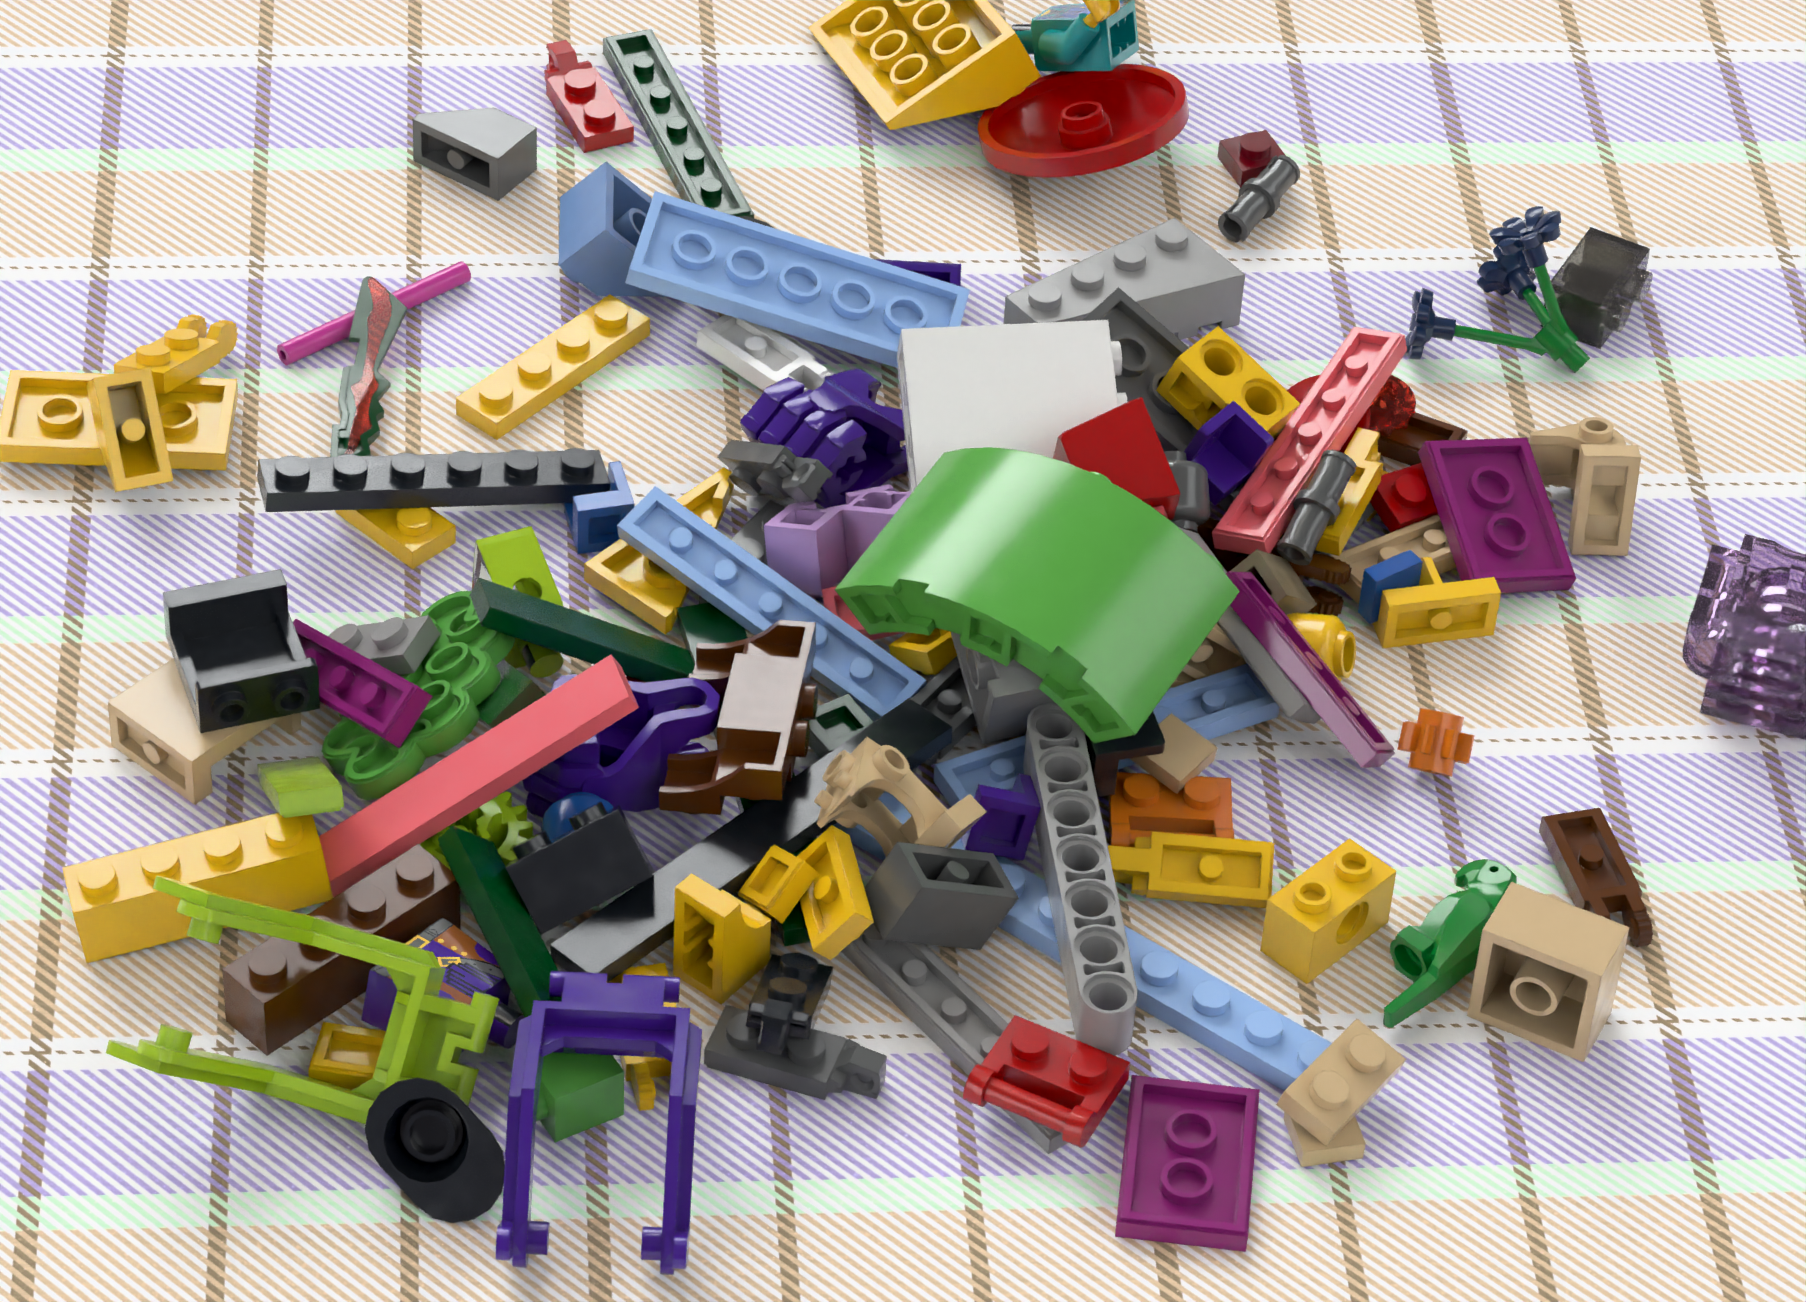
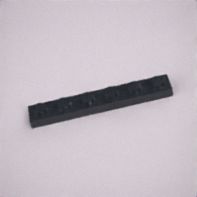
(429, 480)

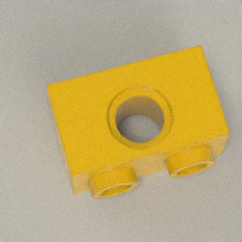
(1327, 910)

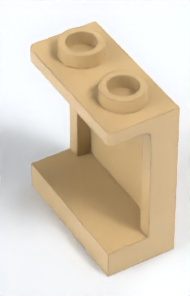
(159, 733)

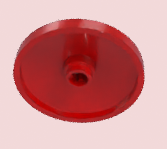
(1084, 121)

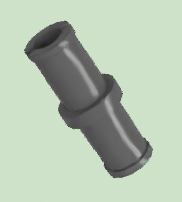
(1259, 198)
(1316, 507)

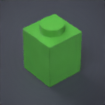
(579, 1093)

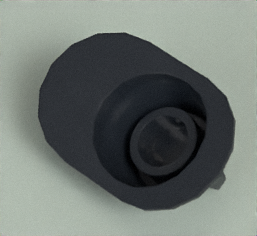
(435, 1149)

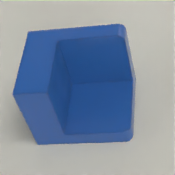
(596, 515)

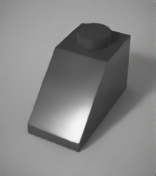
(477, 148)

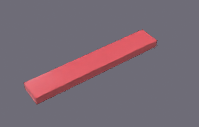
(1319, 424)
(476, 773)

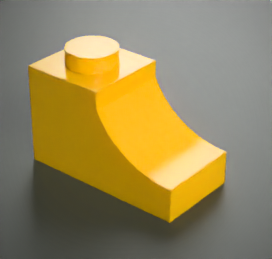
(717, 939)

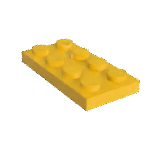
(51, 421)

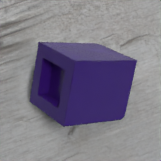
(1229, 449)
(1008, 819)

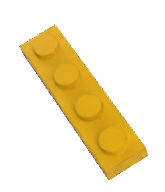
(552, 366)

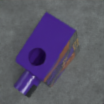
(467, 970)

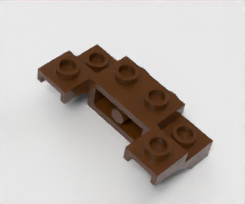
(759, 722)

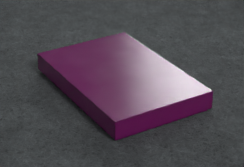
(1497, 513)
(1188, 1163)

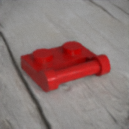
(1048, 1079)

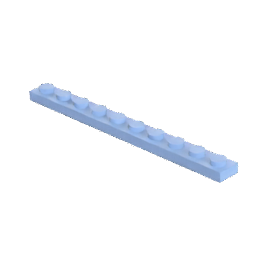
(1165, 982)

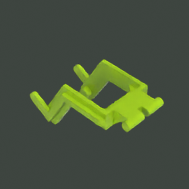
(420, 1038)

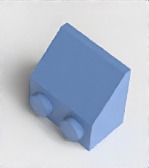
(601, 232)

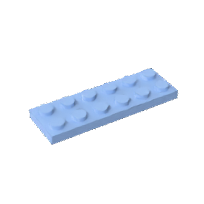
(786, 280)

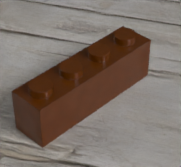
(294, 985)

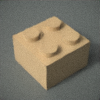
(1547, 971)

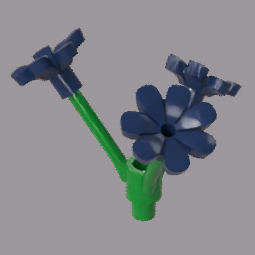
(1517, 254)

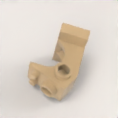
(1602, 481)
(861, 778)

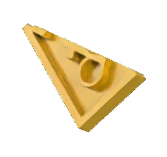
(639, 582)

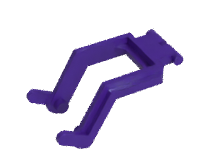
(603, 1021)

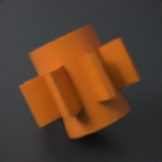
(1435, 742)

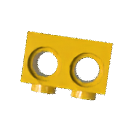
(1216, 374)

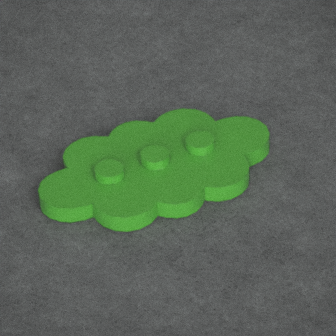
(457, 674)

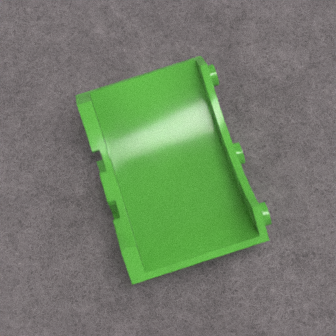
(1045, 573)

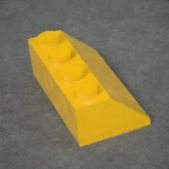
(252, 860)

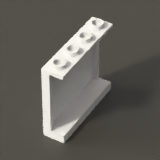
(1002, 386)

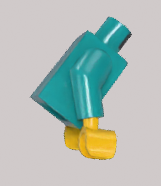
(1082, 36)

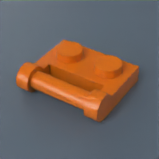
(1148, 806)

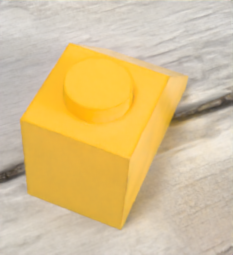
(130, 429)

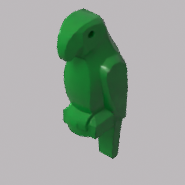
(1447, 940)

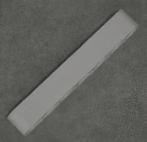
(1080, 882)

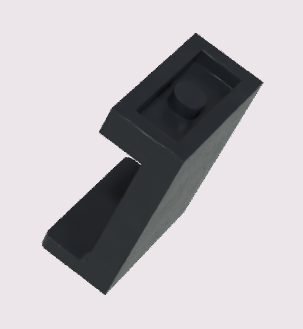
(239, 651)

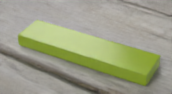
(300, 787)

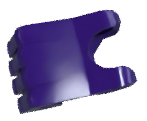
(837, 427)
(630, 756)

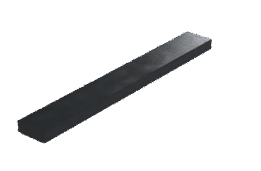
(727, 857)

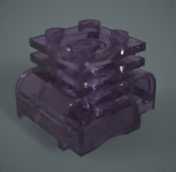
(1752, 636)

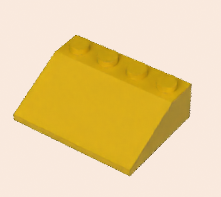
(926, 56)

